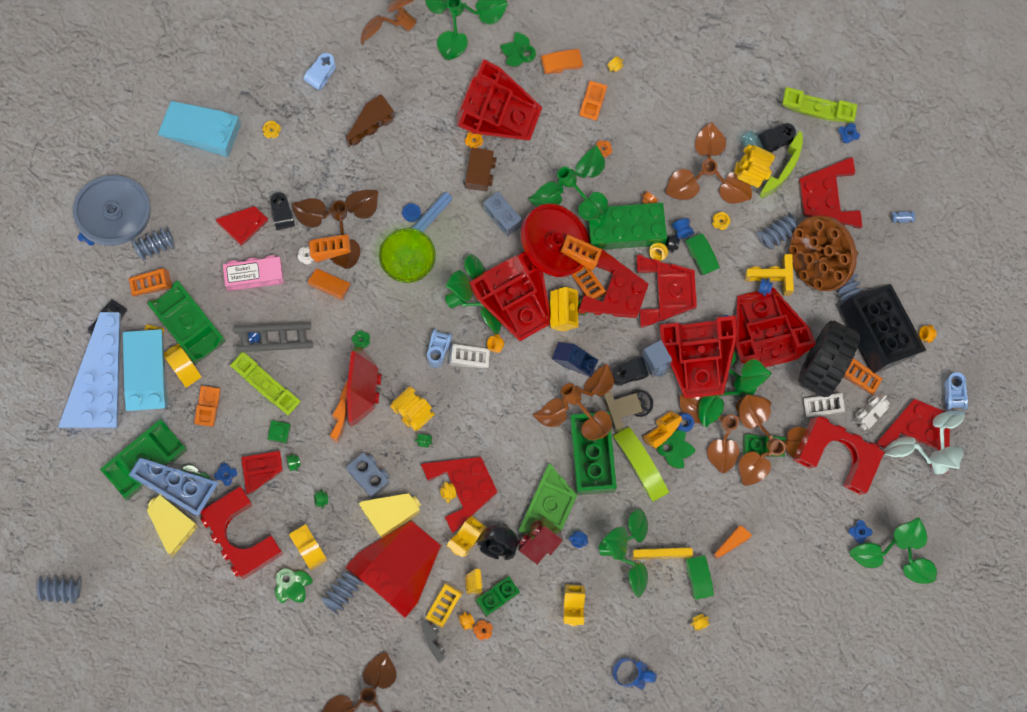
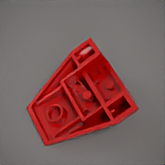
(497, 105)
(514, 295)
(770, 330)
(701, 354)
(362, 386)
(397, 566)

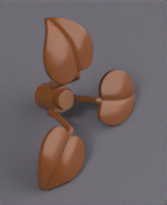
(402, 18)
(684, 185)
(596, 427)
(720, 453)
(752, 466)

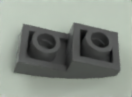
(431, 636)

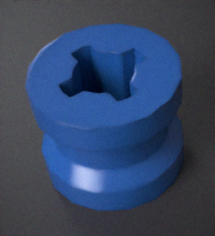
(683, 228)

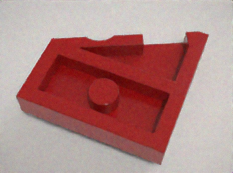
(243, 224)
(260, 469)

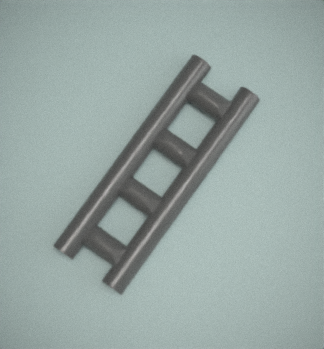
(265, 345)

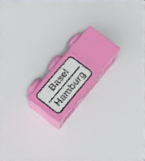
(253, 273)

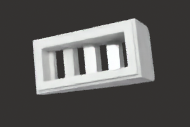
(468, 363)
(825, 412)

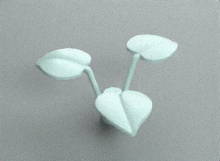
(941, 459)

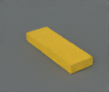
(666, 553)

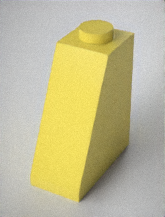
(390, 512)
(170, 524)

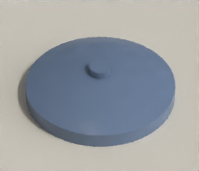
(111, 210)

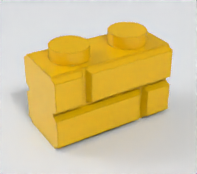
(564, 309)

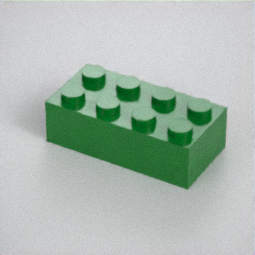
(629, 227)
(592, 460)

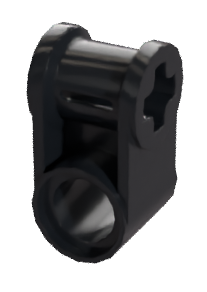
(775, 139)
(281, 214)
(632, 371)

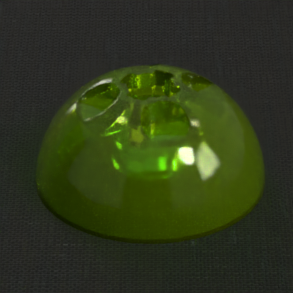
(410, 246)

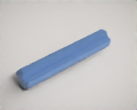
(433, 212)

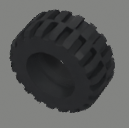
(829, 359)

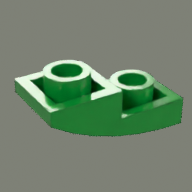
(703, 253)
(758, 444)
(700, 577)
(497, 596)

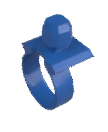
(645, 675)

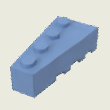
(179, 487)

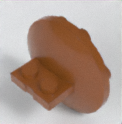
(823, 253)

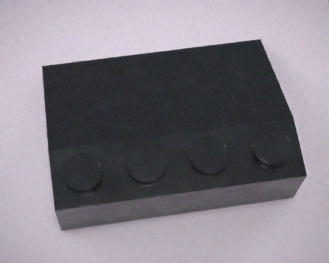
(883, 328)

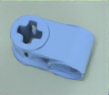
(318, 73)
(438, 345)
(956, 396)

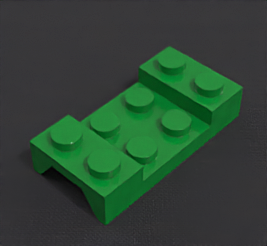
(187, 323)
(155, 445)

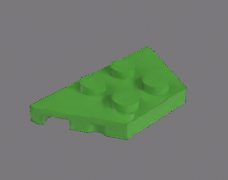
(552, 500)

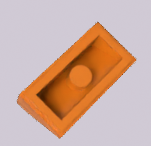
(329, 284)

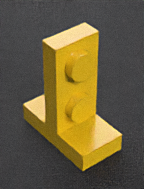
(775, 274)

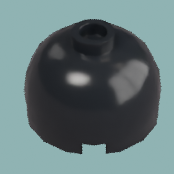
(498, 541)

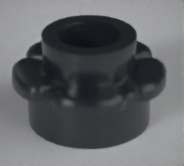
(672, 243)

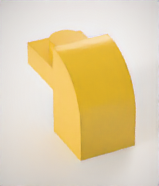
(182, 365)
(467, 537)
(308, 547)
(574, 605)

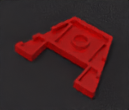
(821, 194)
(675, 290)
(623, 294)
(917, 422)
(471, 484)

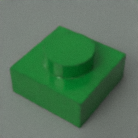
(279, 432)

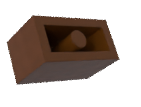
(479, 169)

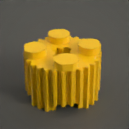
(754, 165)
(412, 408)

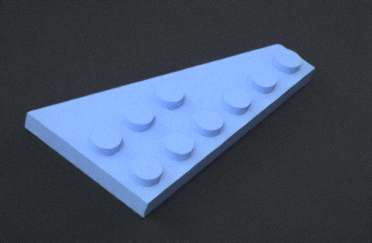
(96, 387)

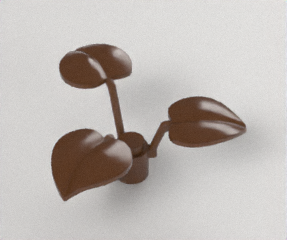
(312, 210)
(378, 673)

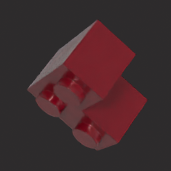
(541, 540)

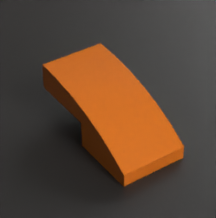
(561, 61)
(593, 100)
(208, 406)
(339, 415)

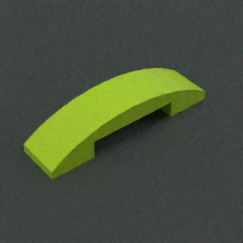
(818, 107)
(774, 184)
(265, 384)
(641, 463)

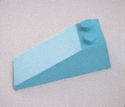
(200, 127)
(144, 370)

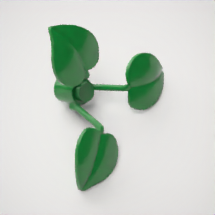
(454, 44)
(589, 165)
(462, 290)
(753, 375)
(907, 535)
(616, 545)

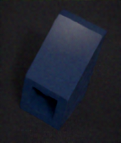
(574, 358)

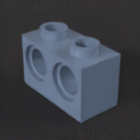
(502, 214)
(657, 359)
(364, 478)

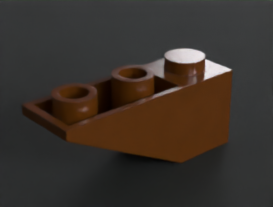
(373, 116)

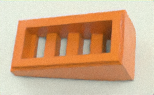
(319, 245)
(591, 250)
(166, 282)
(596, 295)
(857, 380)
(738, 537)

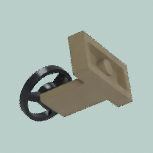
(626, 407)

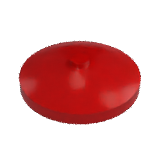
(544, 235)

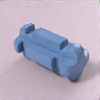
(903, 217)

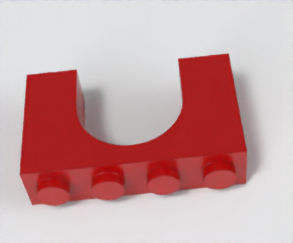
(864, 455)
(218, 517)

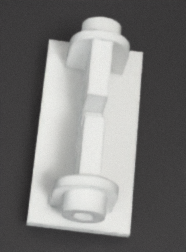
(876, 404)

